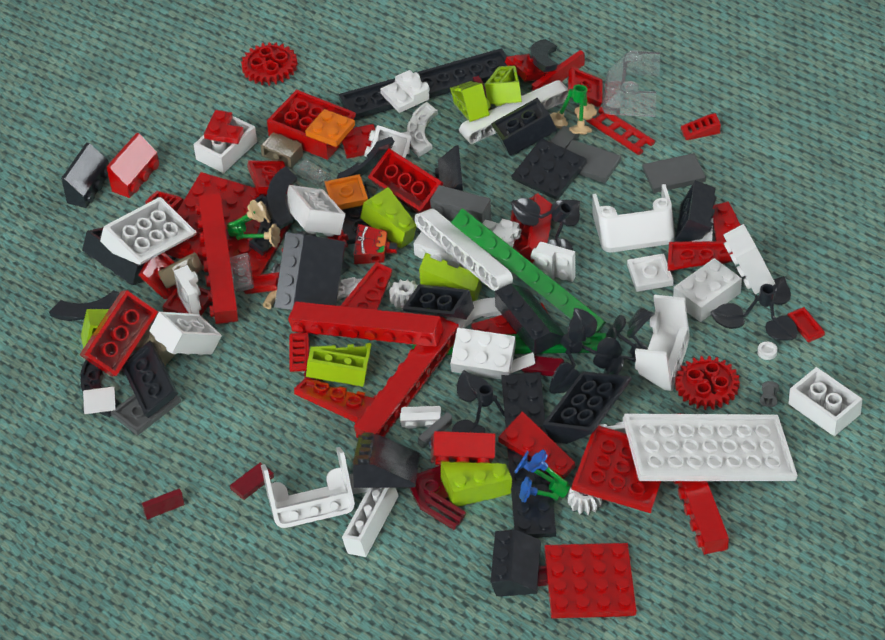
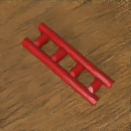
(622, 139)

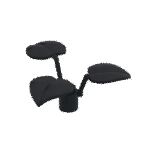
(562, 211)
(636, 322)
(580, 327)
(779, 328)
(468, 389)

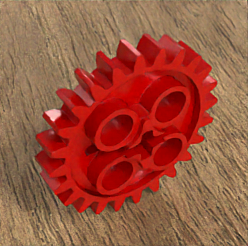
(269, 63)
(695, 380)

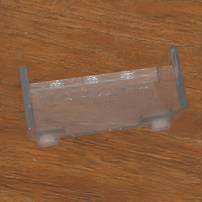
(625, 97)

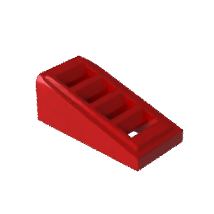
(710, 121)
(174, 200)
(298, 340)

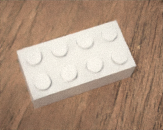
(314, 210)

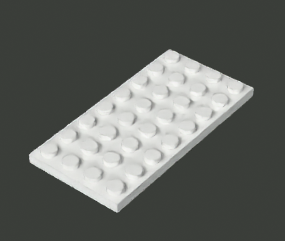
(709, 447)

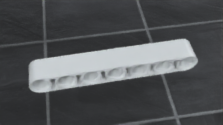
(549, 96)
(463, 249)

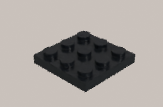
(549, 169)

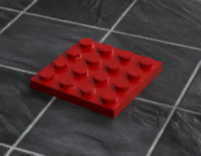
(610, 472)
(589, 580)

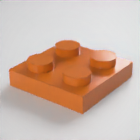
(330, 128)
(347, 191)

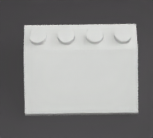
(146, 232)

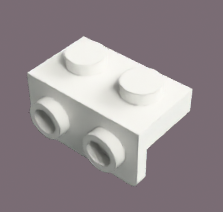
(419, 416)

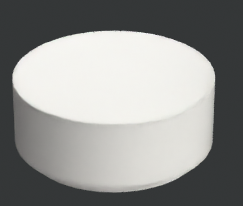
(767, 350)

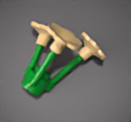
(584, 111)
(258, 212)

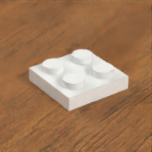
(650, 272)

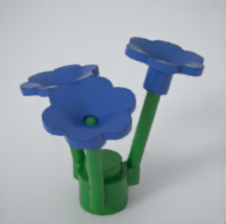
(558, 486)

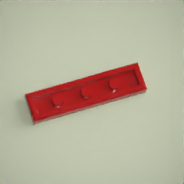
(576, 60)

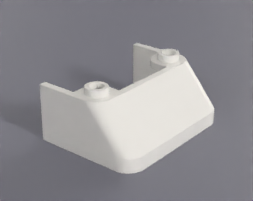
(635, 229)
(667, 343)
(313, 504)

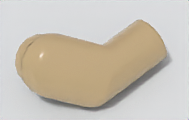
(269, 301)

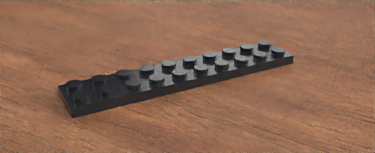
(369, 100)
(537, 514)

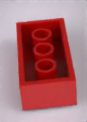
(118, 333)

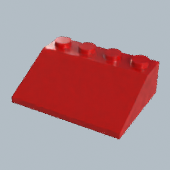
(297, 115)

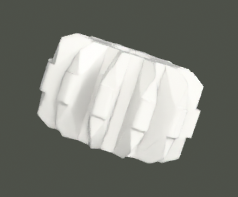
(401, 292)
(583, 502)

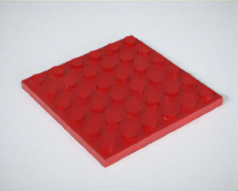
(235, 203)

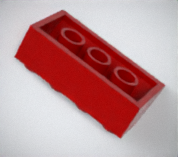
(405, 180)
(532, 235)

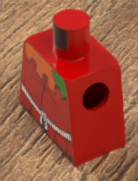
(372, 245)

